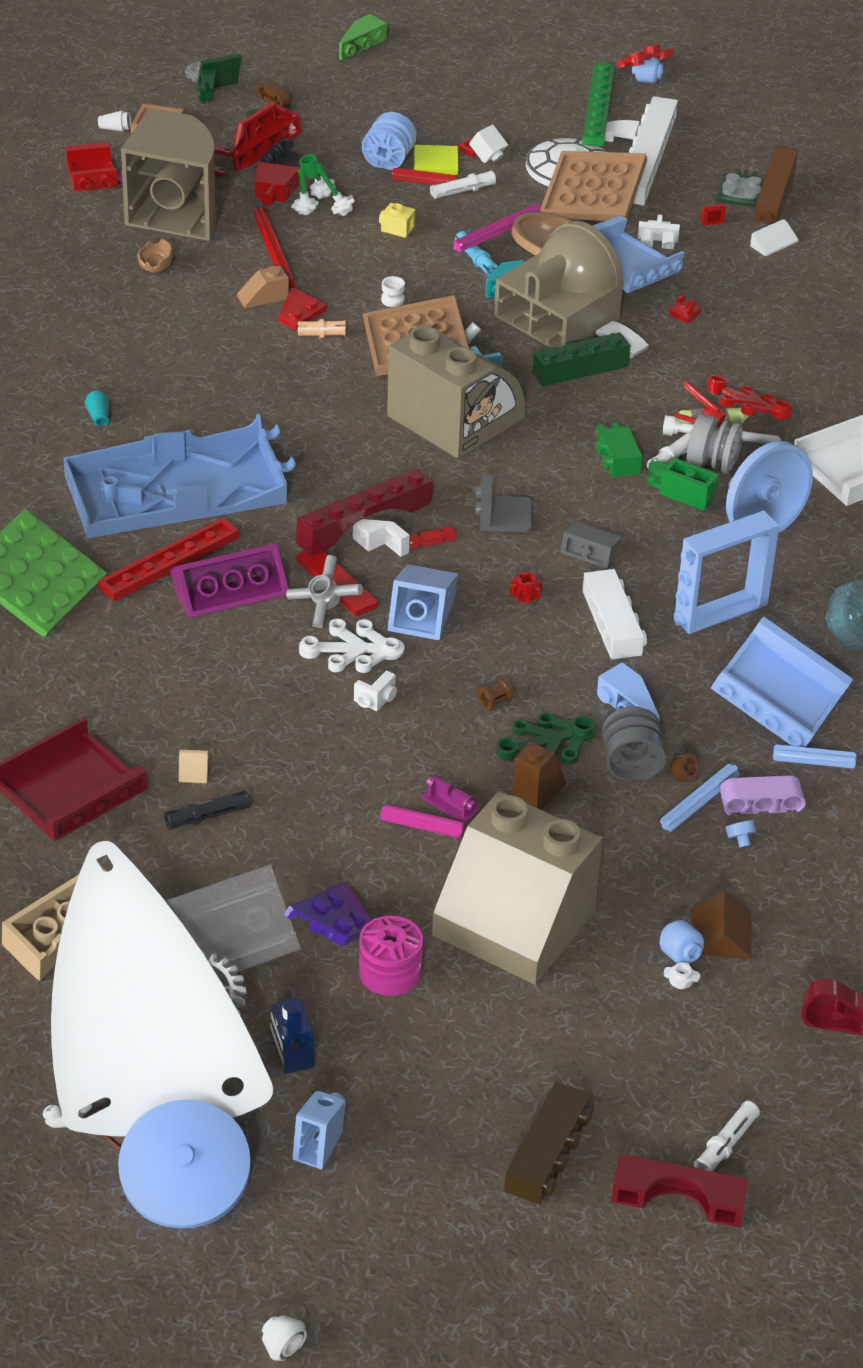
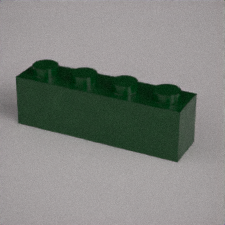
(581, 359)

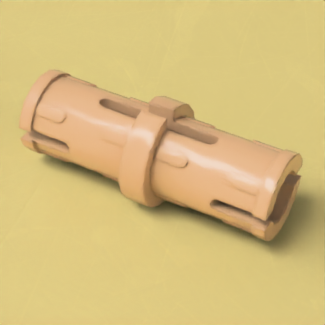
(321, 328)

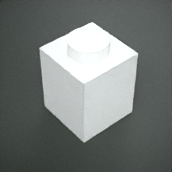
(488, 144)

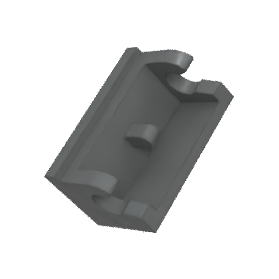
(590, 544)

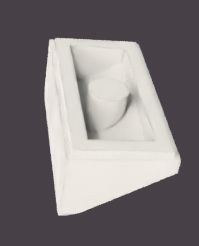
(773, 238)

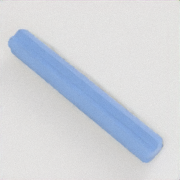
(698, 798)

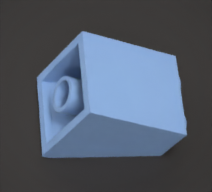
(422, 601)

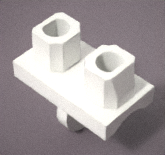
(659, 231)

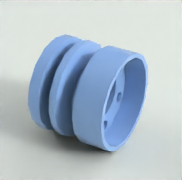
(389, 140)

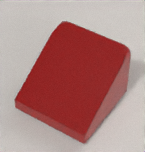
(712, 214)

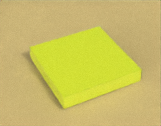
(436, 159)

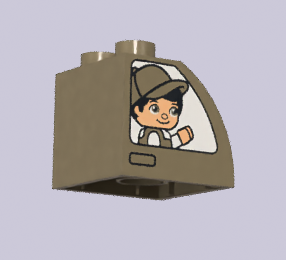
(450, 392)

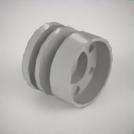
(709, 442)

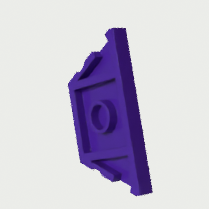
(333, 913)

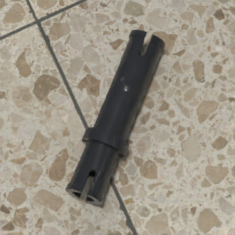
(195, 813)

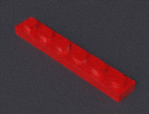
(163, 560)

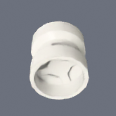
(393, 291)

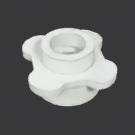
(683, 980)

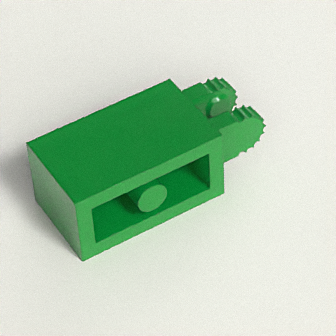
(618, 450)
(684, 482)

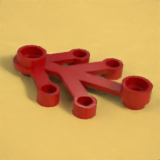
(638, 58)
(749, 399)

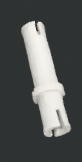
(472, 182)
(675, 450)
(720, 1146)

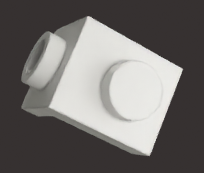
(378, 693)

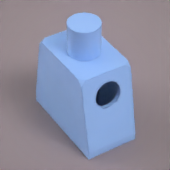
(323, 1114)

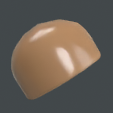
(155, 256)

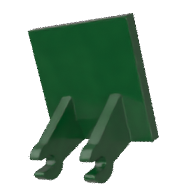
(217, 73)

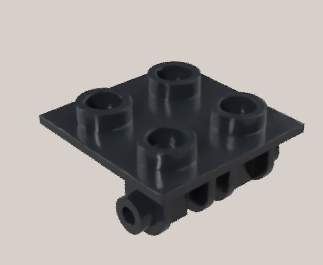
(281, 154)

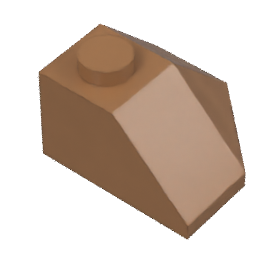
(264, 287)

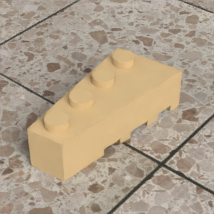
(37, 929)

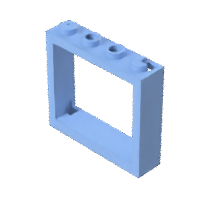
(764, 537)

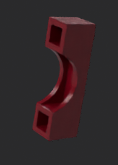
(642, 1179)

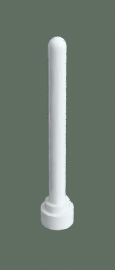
(673, 426)

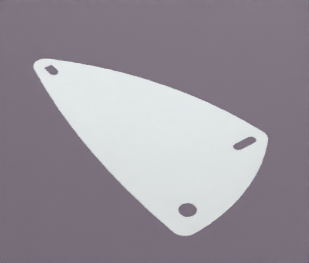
(140, 1008)

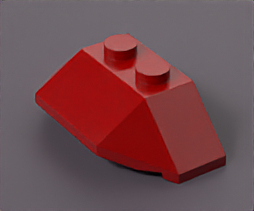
(262, 131)

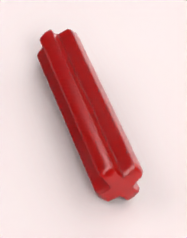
(421, 176)

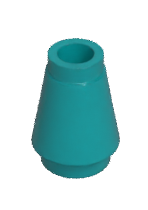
(98, 407)

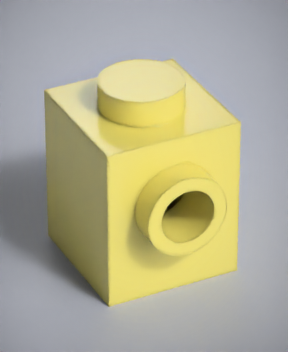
(397, 219)

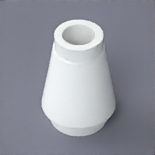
(115, 121)

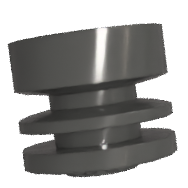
(633, 744)

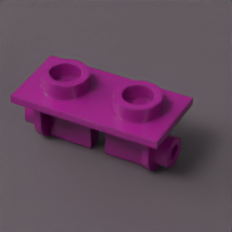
(450, 801)

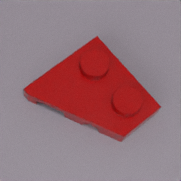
(300, 307)

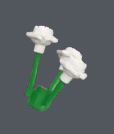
(321, 188)

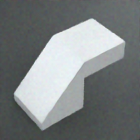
(376, 533)

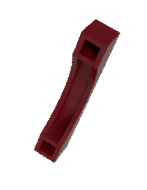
(324, 526)

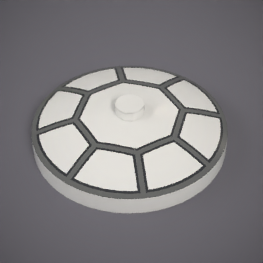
(544, 156)

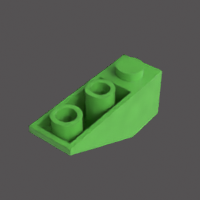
(362, 35)

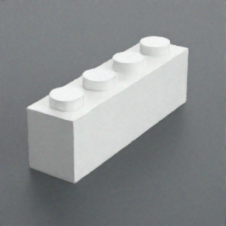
(613, 614)

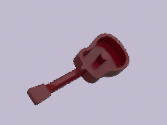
(833, 1007)

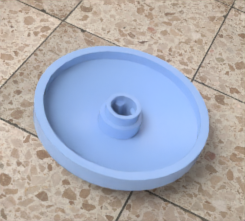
(773, 481)
(184, 1164)

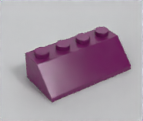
(230, 580)

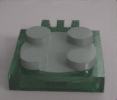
(740, 188)

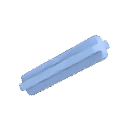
(814, 756)

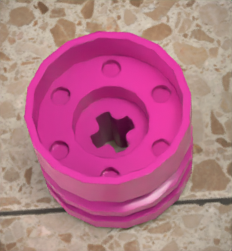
(390, 955)

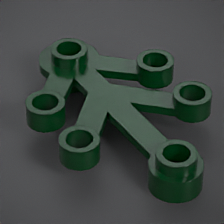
(579, 730)

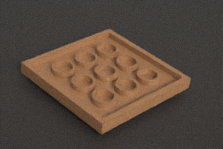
(594, 185)
(394, 323)

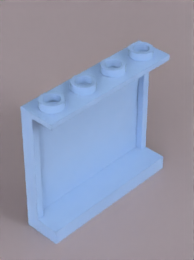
(639, 262)
(782, 683)

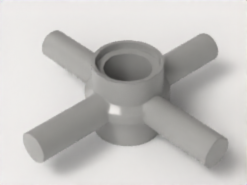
(324, 591)

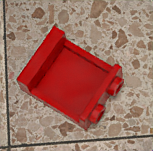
(91, 166)

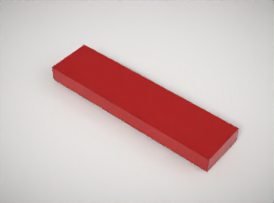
(355, 604)

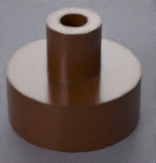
(685, 767)

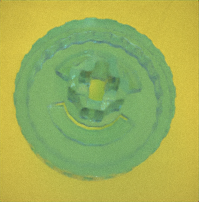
(847, 619)

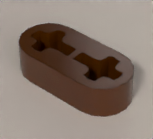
(273, 93)

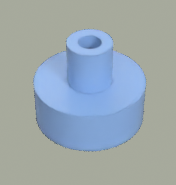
(741, 832)

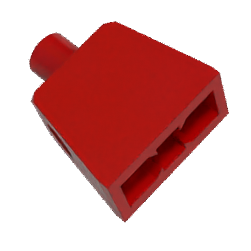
(275, 182)

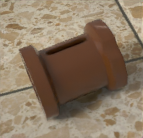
(495, 694)

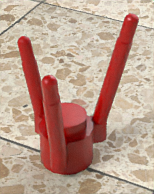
(710, 409)

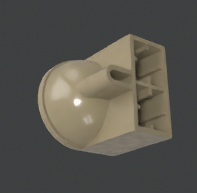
(564, 288)

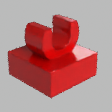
(685, 310)

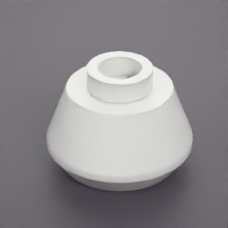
(283, 1336)

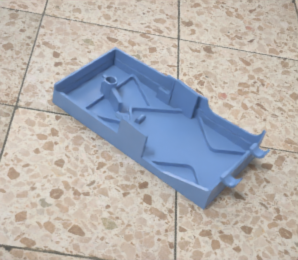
(176, 479)

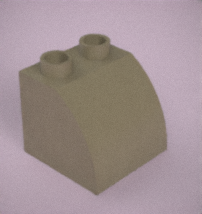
(170, 175)

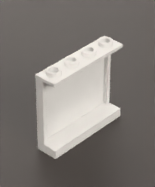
(838, 458)

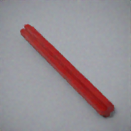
(272, 243)

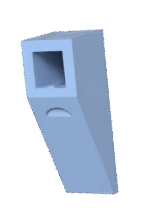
(624, 688)

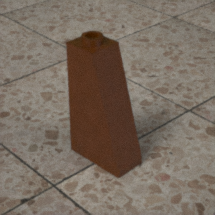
(776, 185)

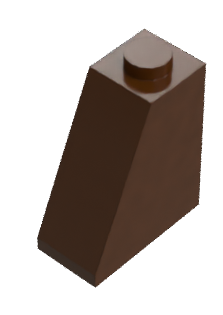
(537, 776)

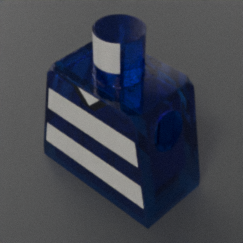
(288, 1024)

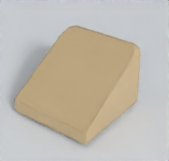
(193, 766)

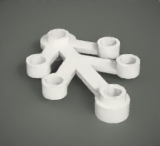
(353, 647)

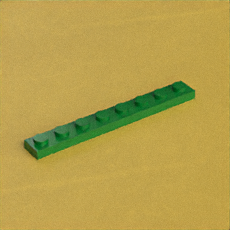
(598, 104)

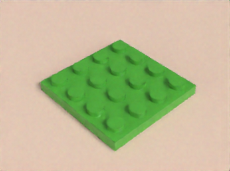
(42, 573)

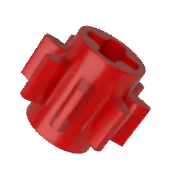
(525, 587)

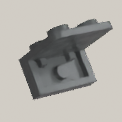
(501, 512)

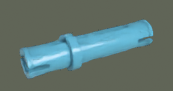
(480, 257)

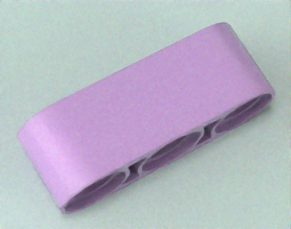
(762, 794)

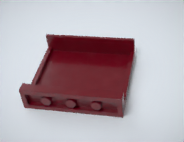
(68, 780)

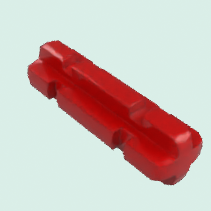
(432, 537)

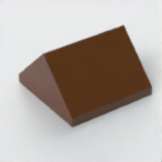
(723, 926)

